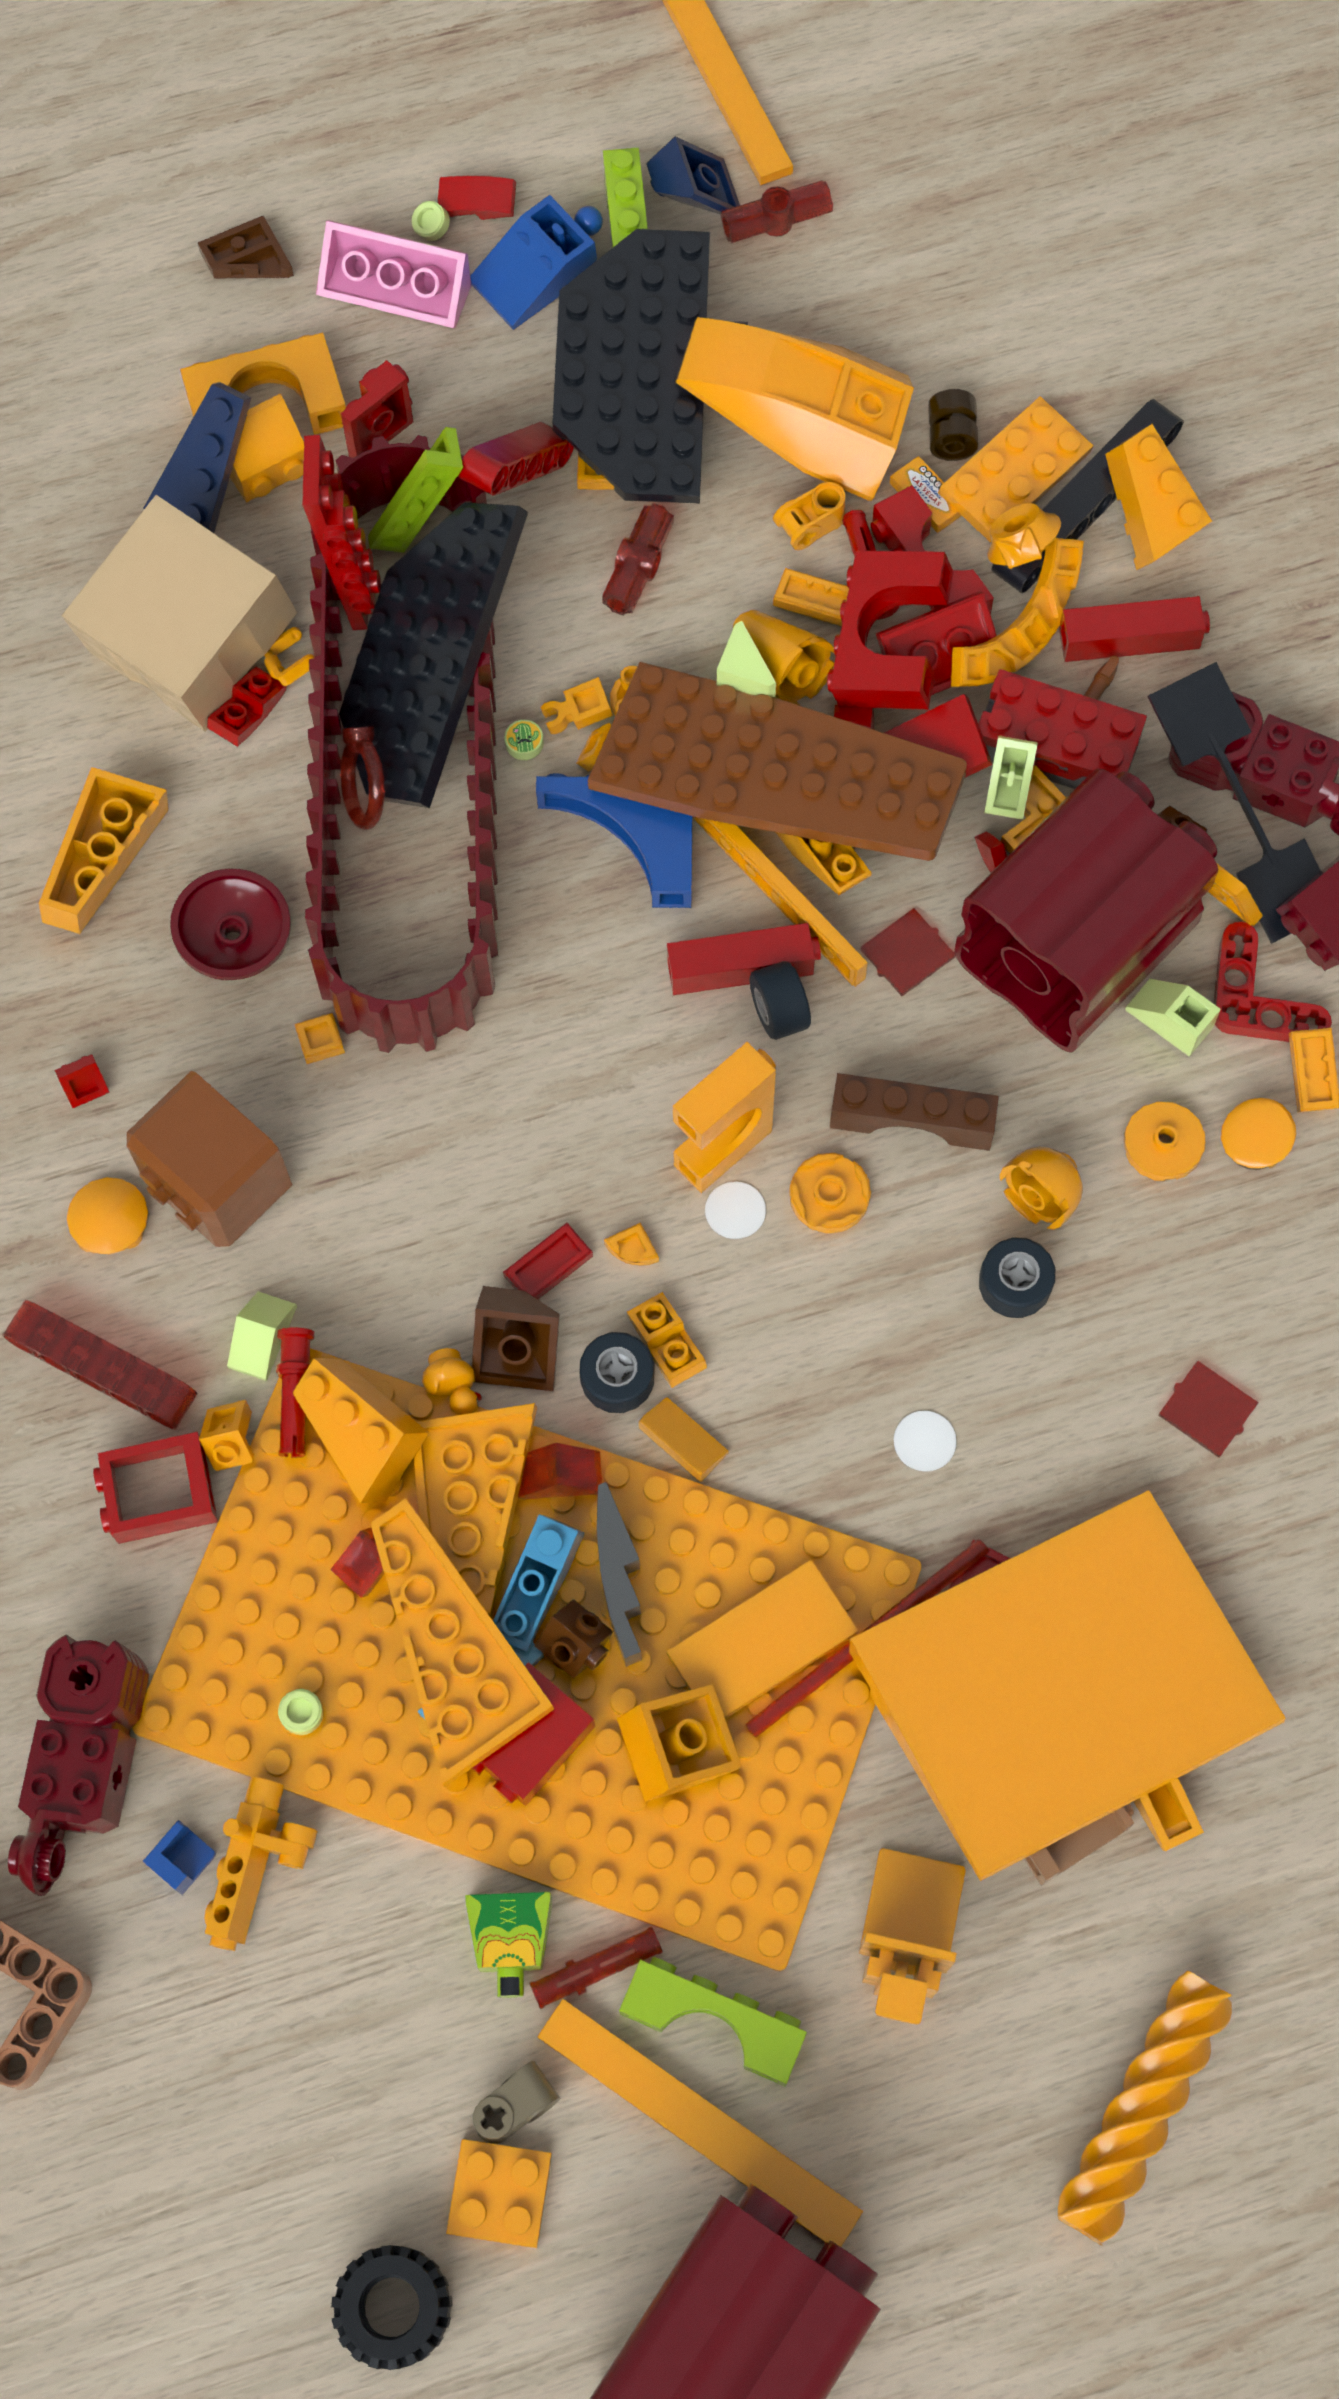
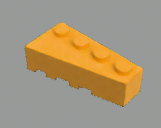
(99, 845)

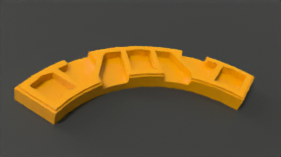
(1032, 628)

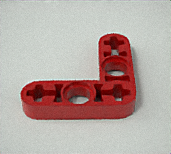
(1242, 996)

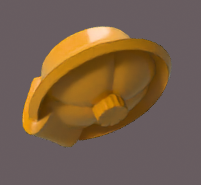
(1022, 535)

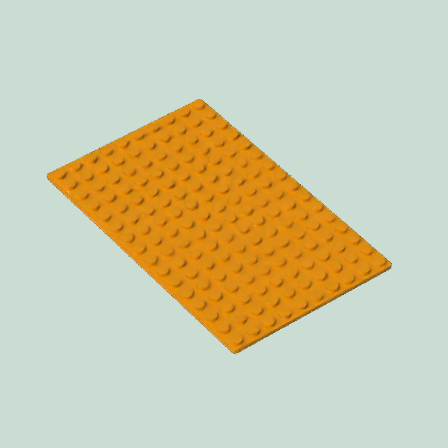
(706, 1863)

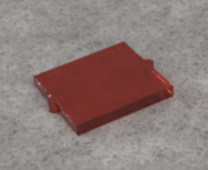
(907, 952)
(1208, 1409)

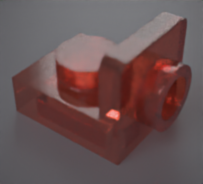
(360, 1564)

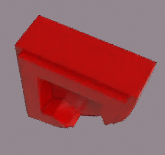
(991, 850)

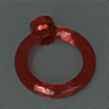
(360, 741)

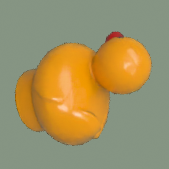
(451, 1377)

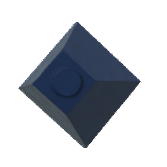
(692, 176)

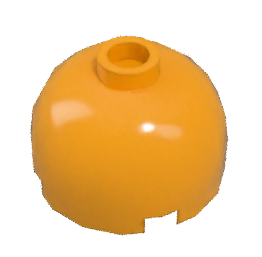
(1043, 1185)

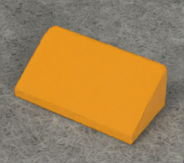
(682, 1439)

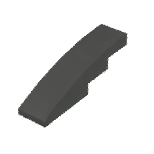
(617, 1560)

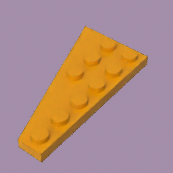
(470, 1488)
(462, 1666)

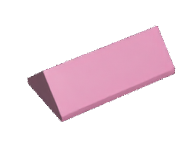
(393, 274)

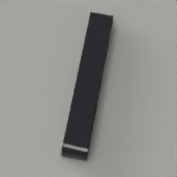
(1091, 490)

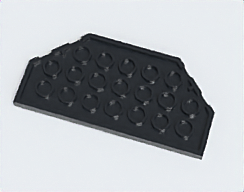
(620, 360)
(428, 645)

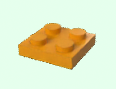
(499, 2193)

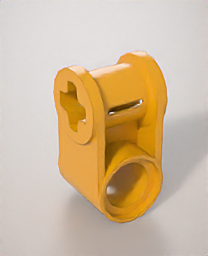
(806, 518)

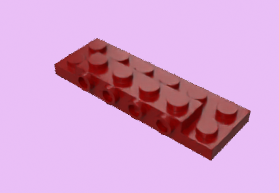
(338, 534)

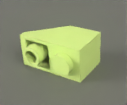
(1174, 1013)

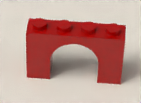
(876, 585)

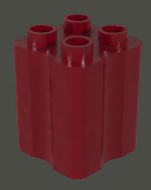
(1086, 907)
(746, 2314)

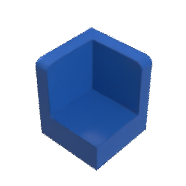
(180, 1857)

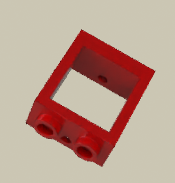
(201, 1513)

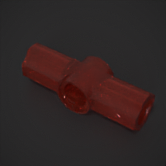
(776, 211)
(638, 559)

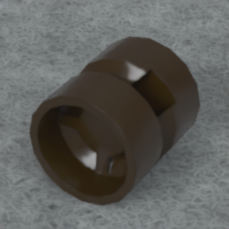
(953, 424)

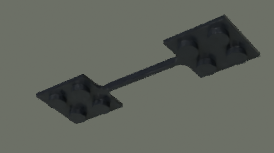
(1200, 722)

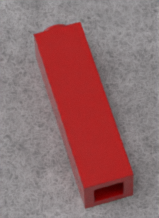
(1133, 628)
(731, 958)

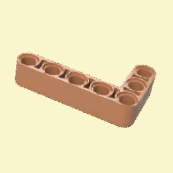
(44, 2002)

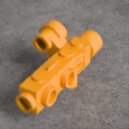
(243, 1867)

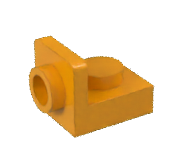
(225, 1435)

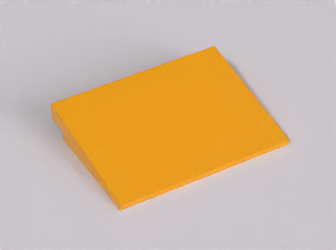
(1064, 1684)

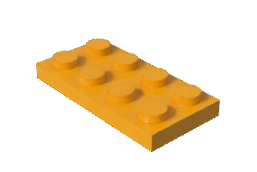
(1016, 466)

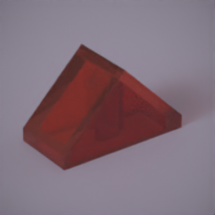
(560, 1472)

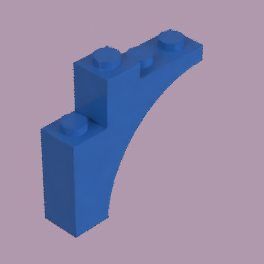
(653, 834)

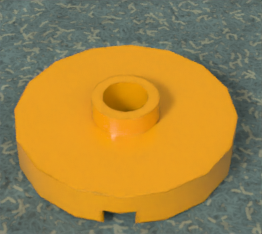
(1158, 1159)

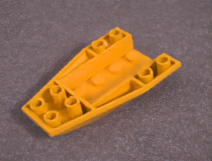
(801, 399)

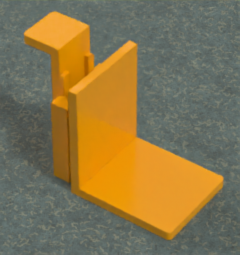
(909, 1931)

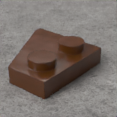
(246, 252)

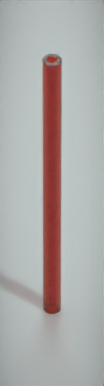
(842, 1657)

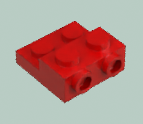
(380, 410)

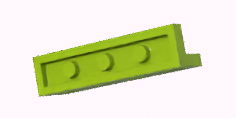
(418, 494)

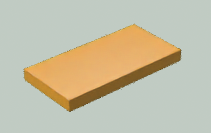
(765, 1639)

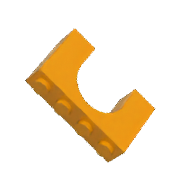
(298, 364)
(725, 1116)

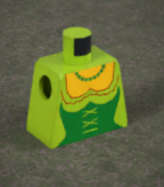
(509, 1935)

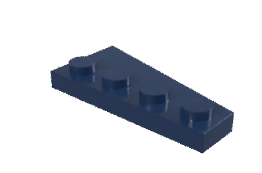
(205, 457)

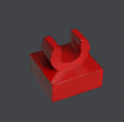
(82, 1081)

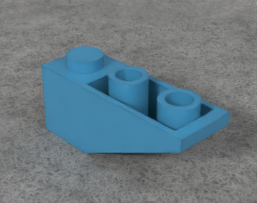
(536, 1580)

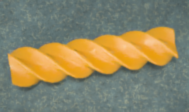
(1136, 2119)

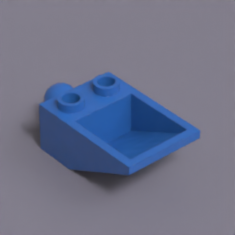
(527, 265)

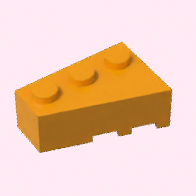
(1154, 496)
(359, 1427)

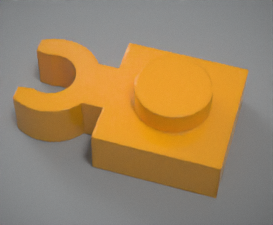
(583, 705)

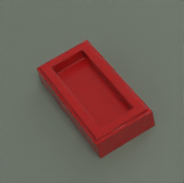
(549, 1262)

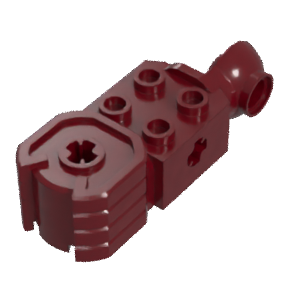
(1278, 767)
(78, 1756)

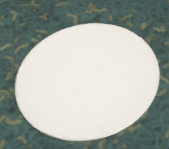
(735, 1210)
(925, 1441)

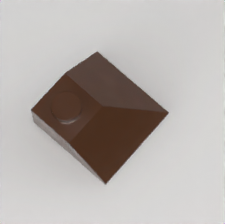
(514, 1340)

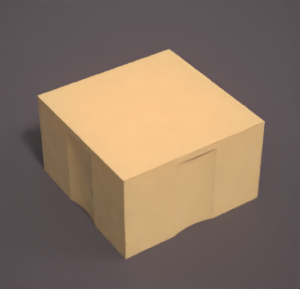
(180, 611)

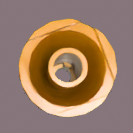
(793, 656)

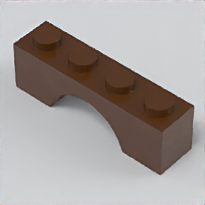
(874, 1103)

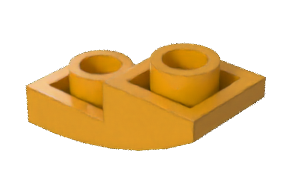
(667, 1339)

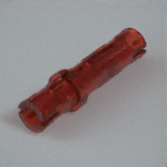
(546, 1989)

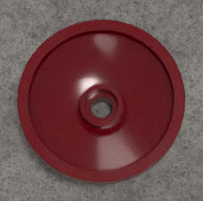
(225, 904)

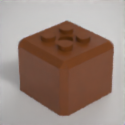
(207, 1161)

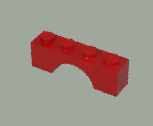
(904, 524)

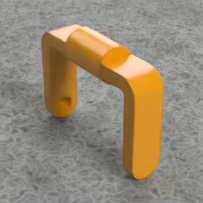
(275, 667)

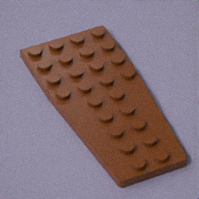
(774, 766)

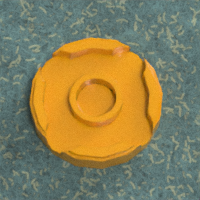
(829, 1193)

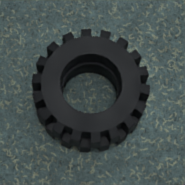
(350, 2303)

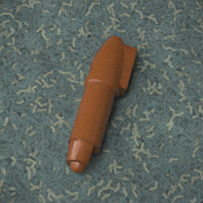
(1103, 678)

